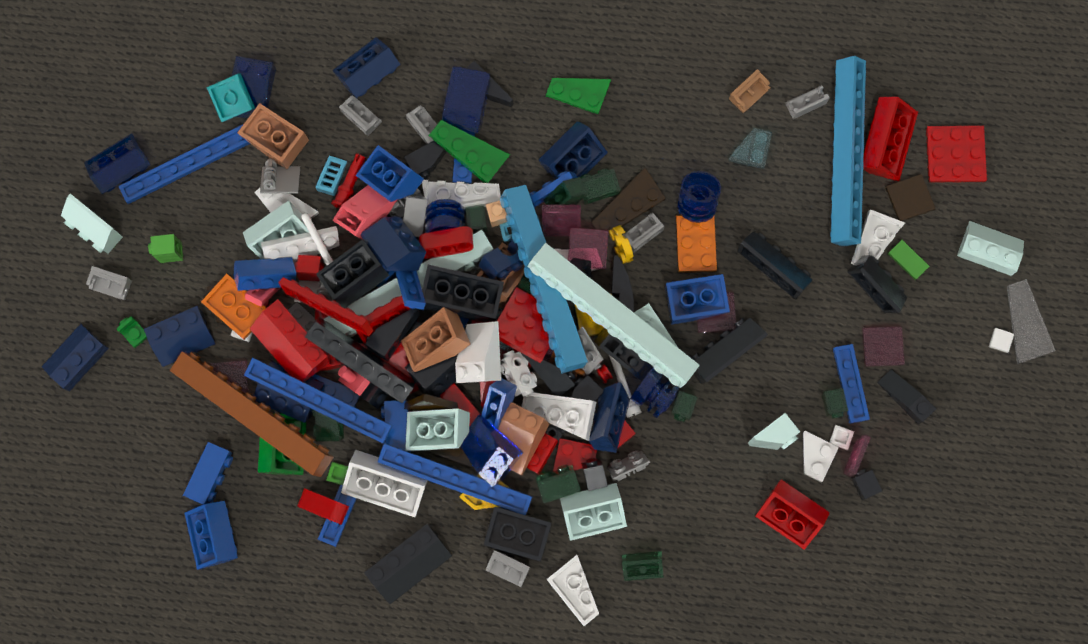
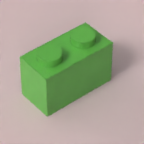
(166, 248)

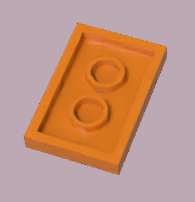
(696, 245)
(232, 306)

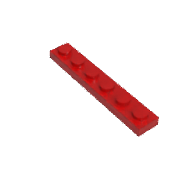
(325, 306)

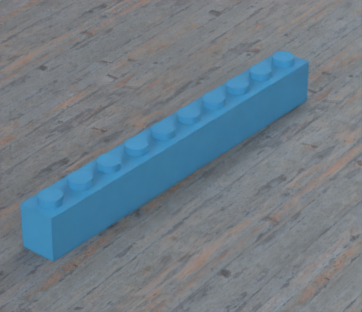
(848, 151)
(550, 303)

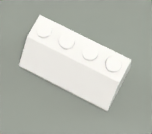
(383, 484)

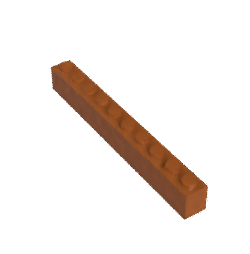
(252, 414)

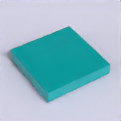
(230, 97)

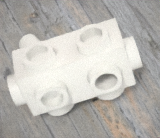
(516, 371)

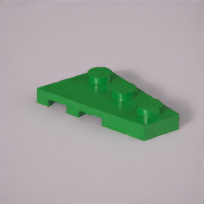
(579, 92)

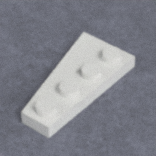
(467, 194)
(299, 244)
(564, 412)

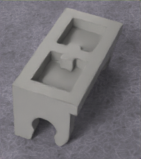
(807, 102)
(360, 115)
(422, 123)
(415, 213)
(644, 232)
(108, 283)
(507, 568)

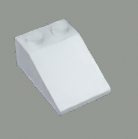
(482, 357)

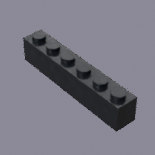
(360, 359)

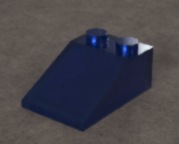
(258, 78)
(466, 99)
(489, 451)

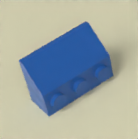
(389, 175)
(211, 534)

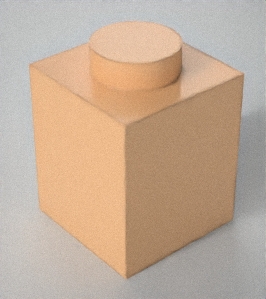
(496, 213)

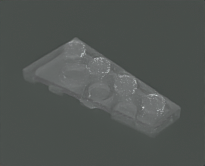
(1028, 327)

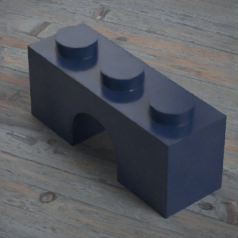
(498, 265)

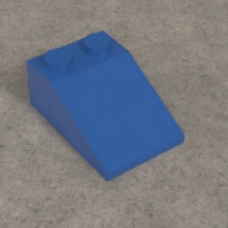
(696, 298)

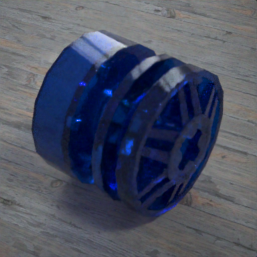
(699, 196)
(444, 215)
(655, 393)

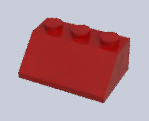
(792, 514)

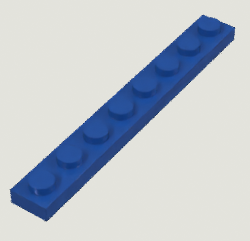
(182, 165)
(318, 400)
(454, 479)

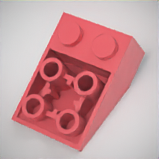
(363, 211)

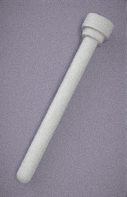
(317, 239)
(633, 407)

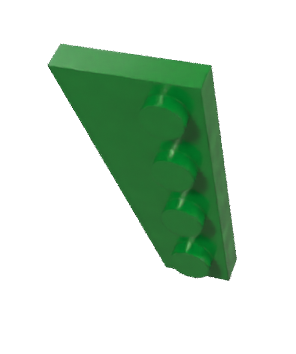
(470, 151)

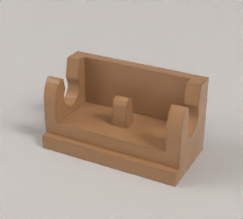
(749, 91)

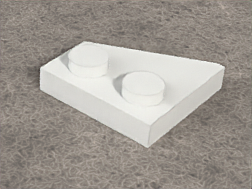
(817, 456)

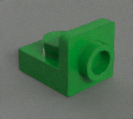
(132, 331)

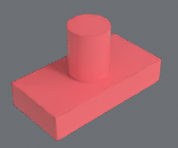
(260, 296)
(353, 380)

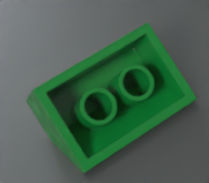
(273, 461)

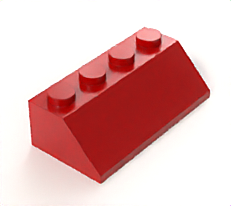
(889, 138)
(287, 342)

